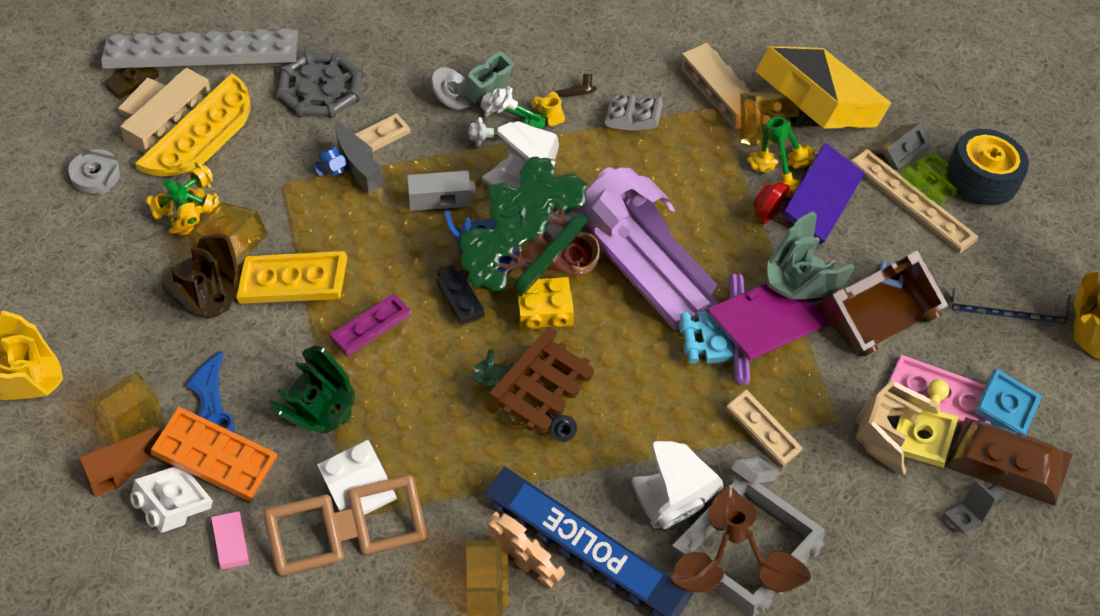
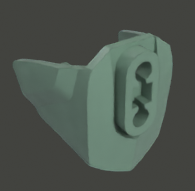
(797, 272)

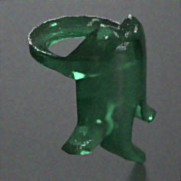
(488, 373)

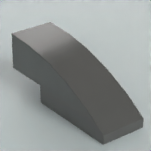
(358, 159)

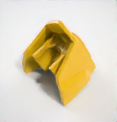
(26, 360)

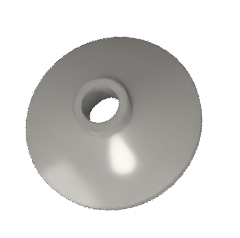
(449, 88)

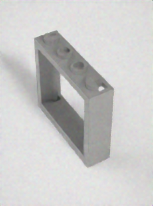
(730, 590)

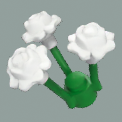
(500, 101)

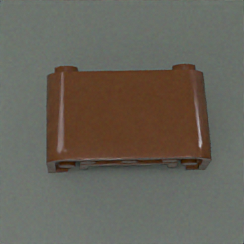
(875, 311)

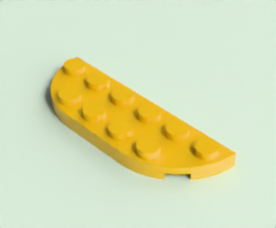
(200, 131)

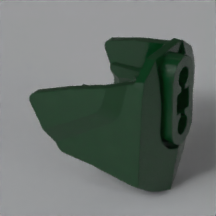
(317, 393)

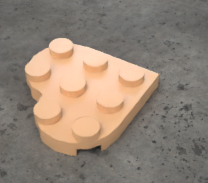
(527, 554)

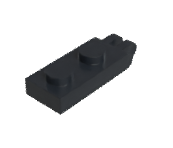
(459, 295)

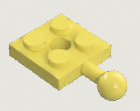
(940, 426)

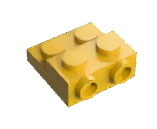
(546, 304)

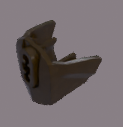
(204, 277)

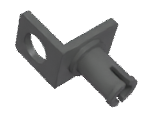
(975, 506)

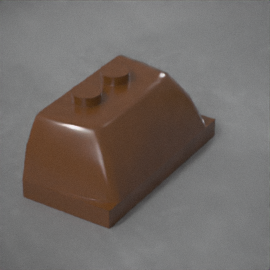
(1010, 460)

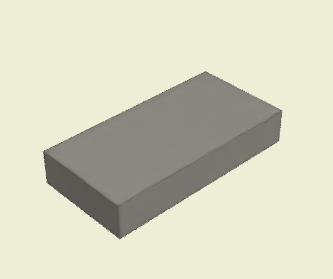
(755, 470)

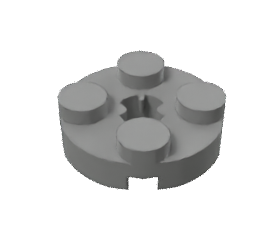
(94, 183)

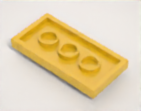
(292, 277)

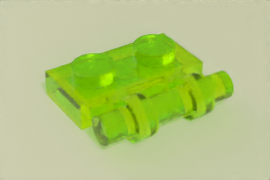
(935, 170)

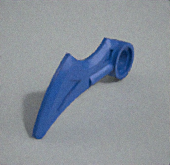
(206, 386)

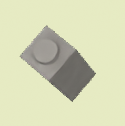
(440, 190)

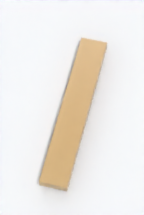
(915, 202)

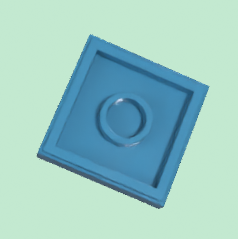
(1007, 402)

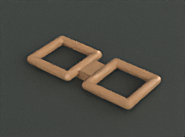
(345, 525)

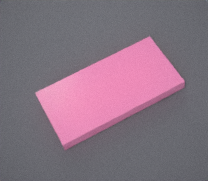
(962, 391)

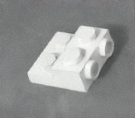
(169, 498)

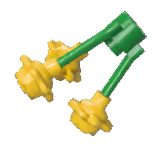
(777, 131)

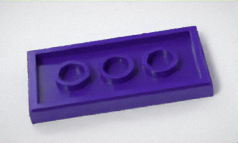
(824, 190)

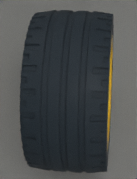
(987, 166)

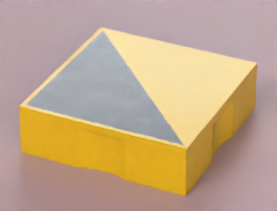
(823, 87)

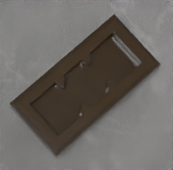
(129, 80)

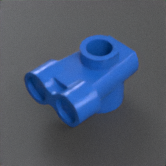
(330, 162)

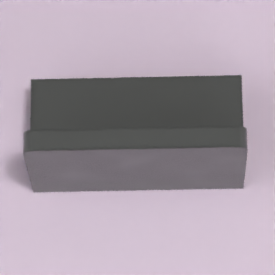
(902, 145)

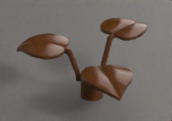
(735, 515)

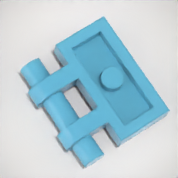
(714, 343)

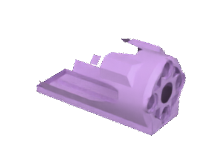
(643, 246)

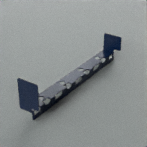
(1016, 313)

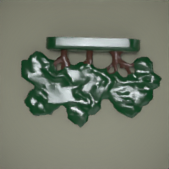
(521, 217)

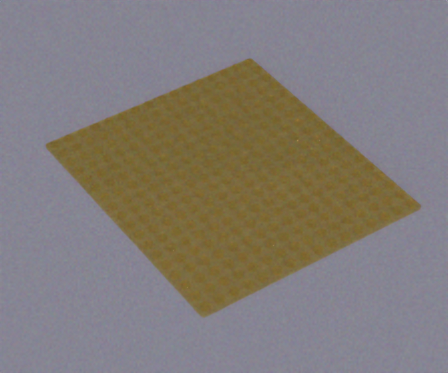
(416, 377)

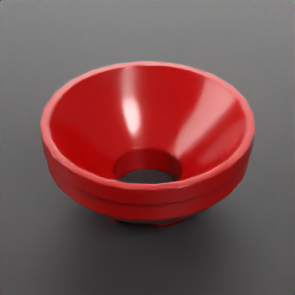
(769, 200)

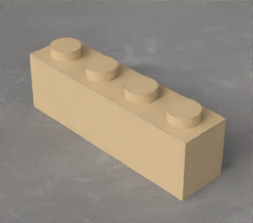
(715, 81)
(165, 110)

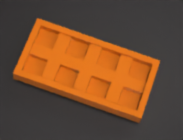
(214, 454)

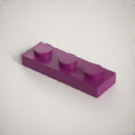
(370, 325)

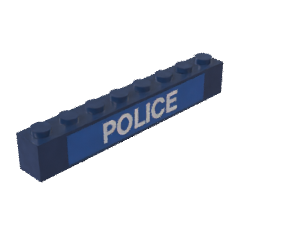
(588, 543)

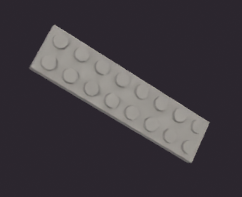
(200, 48)

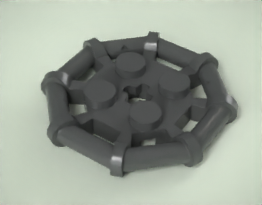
(312, 74)

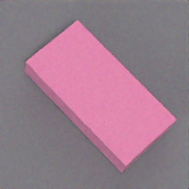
(230, 540)

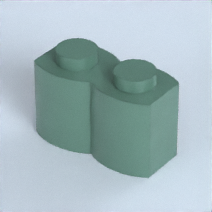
(488, 77)

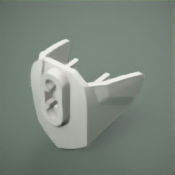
(523, 144)
(679, 487)

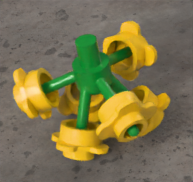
(186, 200)

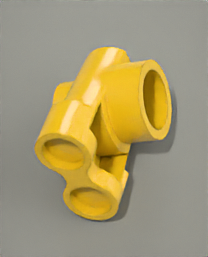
(549, 108)

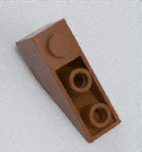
(116, 463)

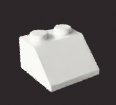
(353, 469)

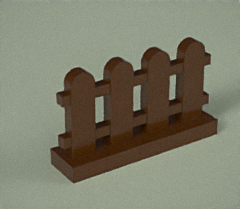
(532, 363)

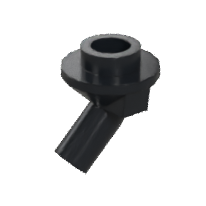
(562, 427)

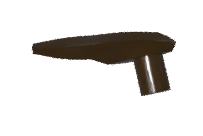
(587, 88)

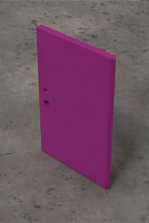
(765, 320)

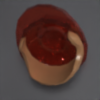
(580, 255)

